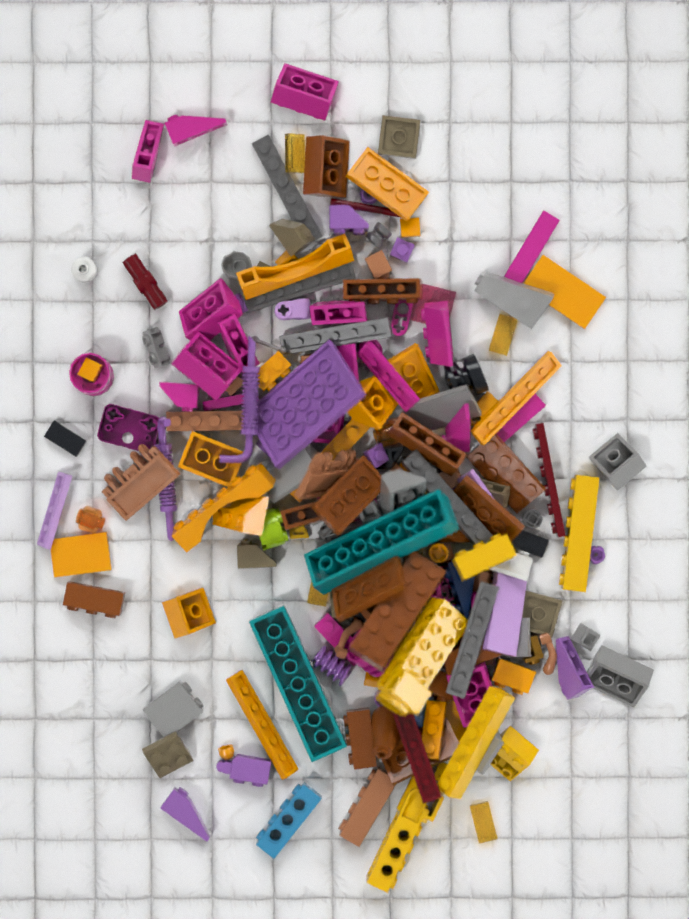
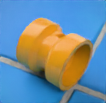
(438, 552)

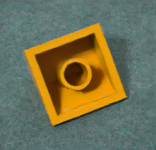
(375, 406)
(188, 613)

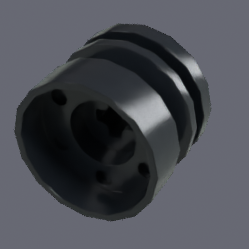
(470, 374)

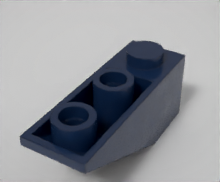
(459, 589)

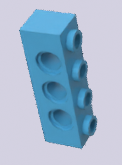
(274, 846)

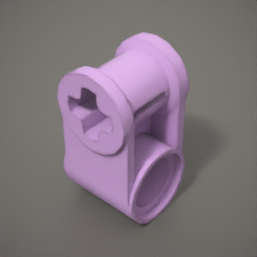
(297, 309)

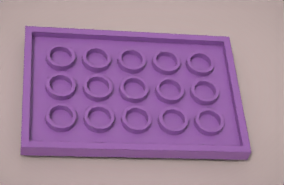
(306, 403)

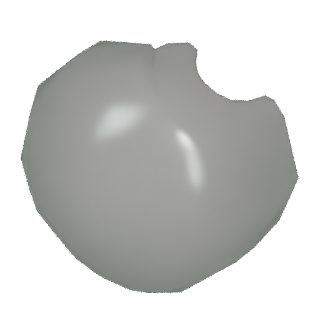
(235, 263)

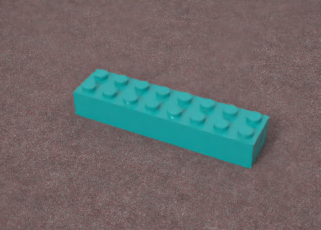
(380, 540)
(298, 683)

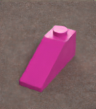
(189, 127)
(147, 151)
(337, 312)
(235, 340)
(458, 429)
(332, 631)

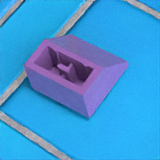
(346, 219)

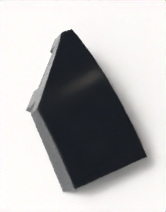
(393, 455)

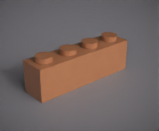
(204, 421)
(367, 807)

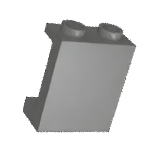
(174, 709)

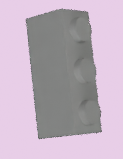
(290, 475)
(400, 489)
(619, 676)

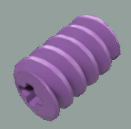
(332, 665)

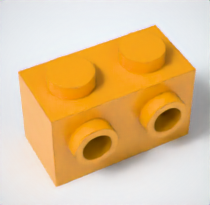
(272, 370)
(513, 675)

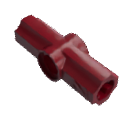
(145, 281)

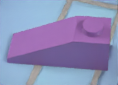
(571, 672)
(182, 809)

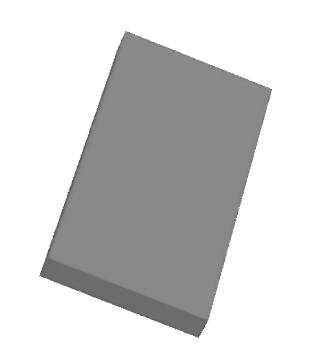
(440, 408)

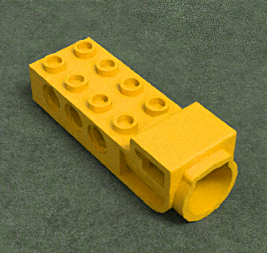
(420, 657)
(408, 817)

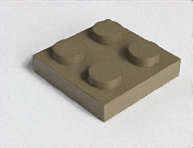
(399, 137)
(542, 612)
(167, 754)

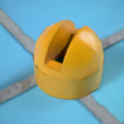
(226, 752)

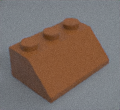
(326, 166)

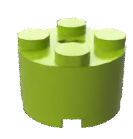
(273, 534)

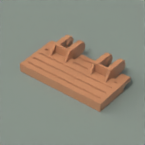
(324, 473)
(139, 484)

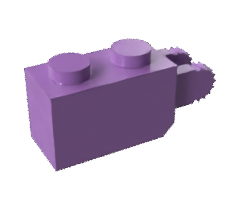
(246, 768)

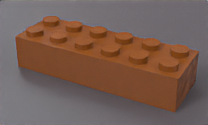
(398, 613)

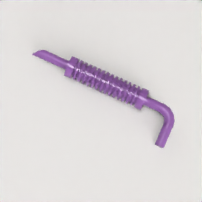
(249, 406)
(167, 497)

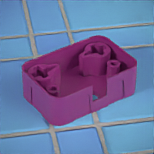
(131, 421)

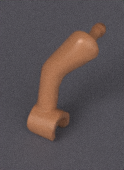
(355, 626)
(549, 666)

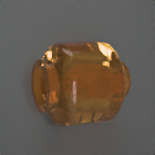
(381, 436)
(89, 519)

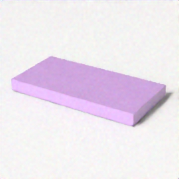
(506, 615)

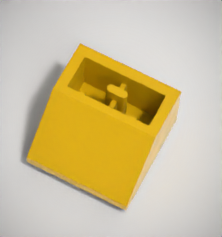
(514, 754)

